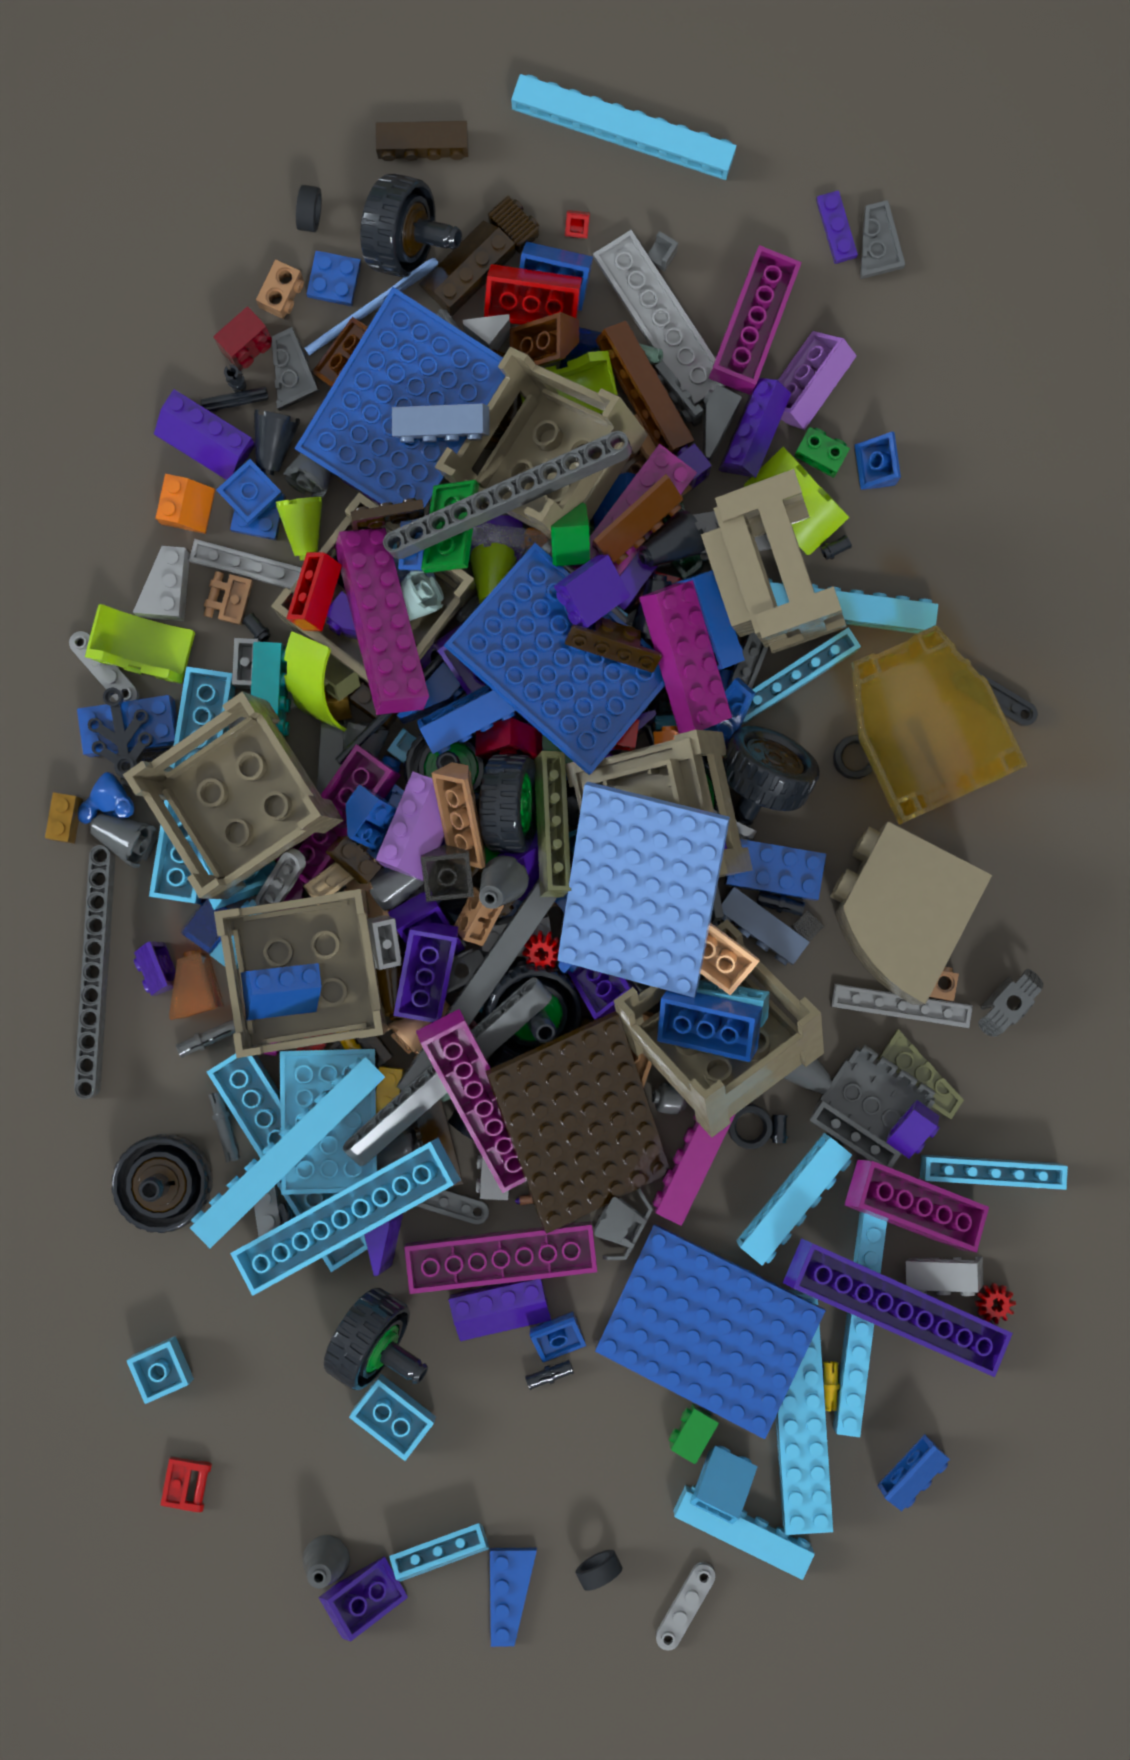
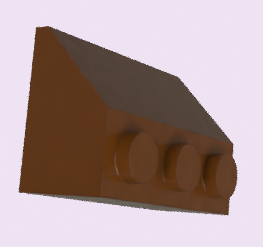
(546, 338)
(339, 352)

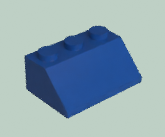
(558, 261)
(281, 991)
(913, 1473)

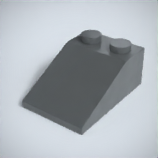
(719, 412)

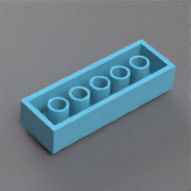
(793, 1199)

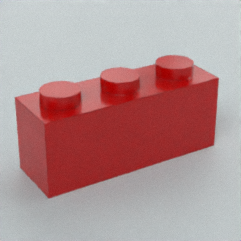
(314, 591)

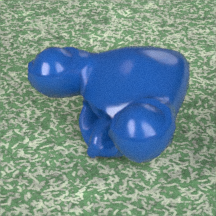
(108, 797)

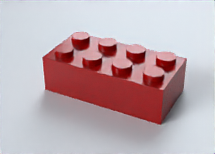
(530, 294)

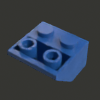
(368, 817)

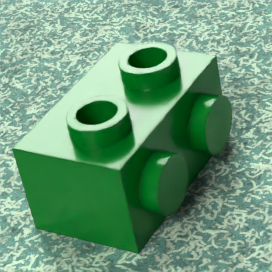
(822, 451)
(693, 1433)

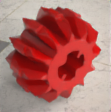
(535, 954)
(986, 1303)

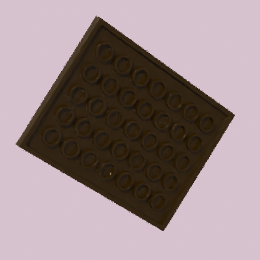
(579, 1121)

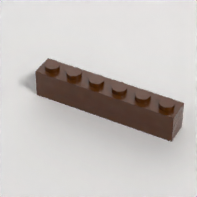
(644, 388)

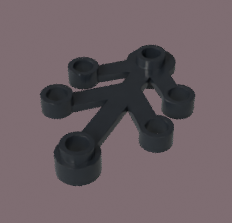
(121, 736)

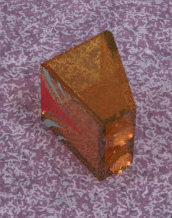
(194, 986)

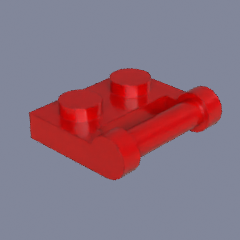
(178, 1482)

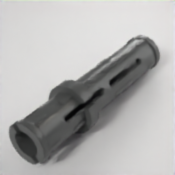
(206, 1038)
(224, 1127)

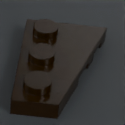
(377, 517)

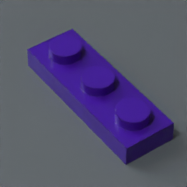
(836, 227)

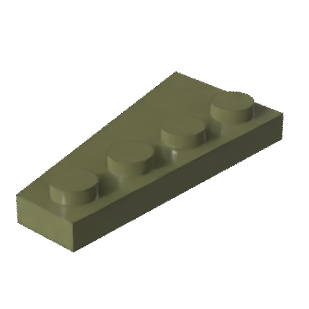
(909, 1059)

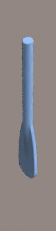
(404, 283)

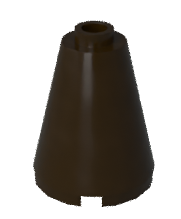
(388, 986)

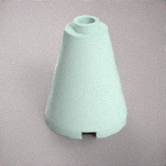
(421, 594)

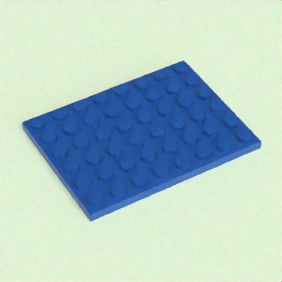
(399, 362)
(564, 692)
(710, 1331)

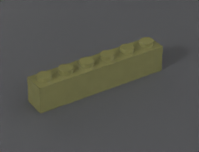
(552, 824)

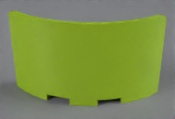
(591, 371)
(823, 511)
(139, 644)
(306, 676)

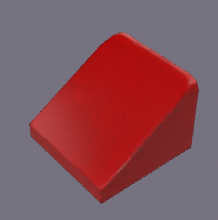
(577, 224)

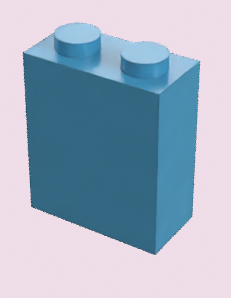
(724, 1484)

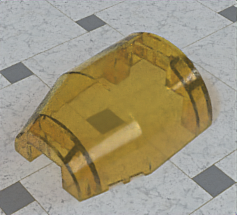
(930, 724)

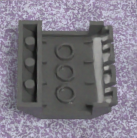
(867, 1102)

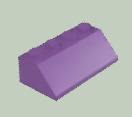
(813, 376)
(413, 829)

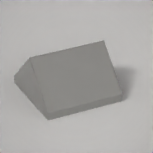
(489, 331)

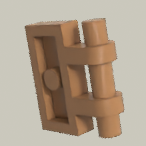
(234, 601)

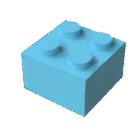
(160, 1370)

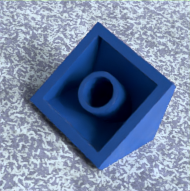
(878, 462)
(557, 1337)

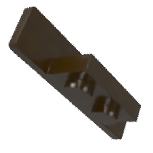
(615, 643)

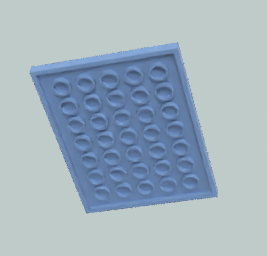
(642, 888)

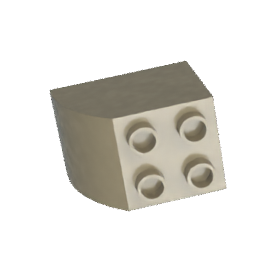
(905, 908)

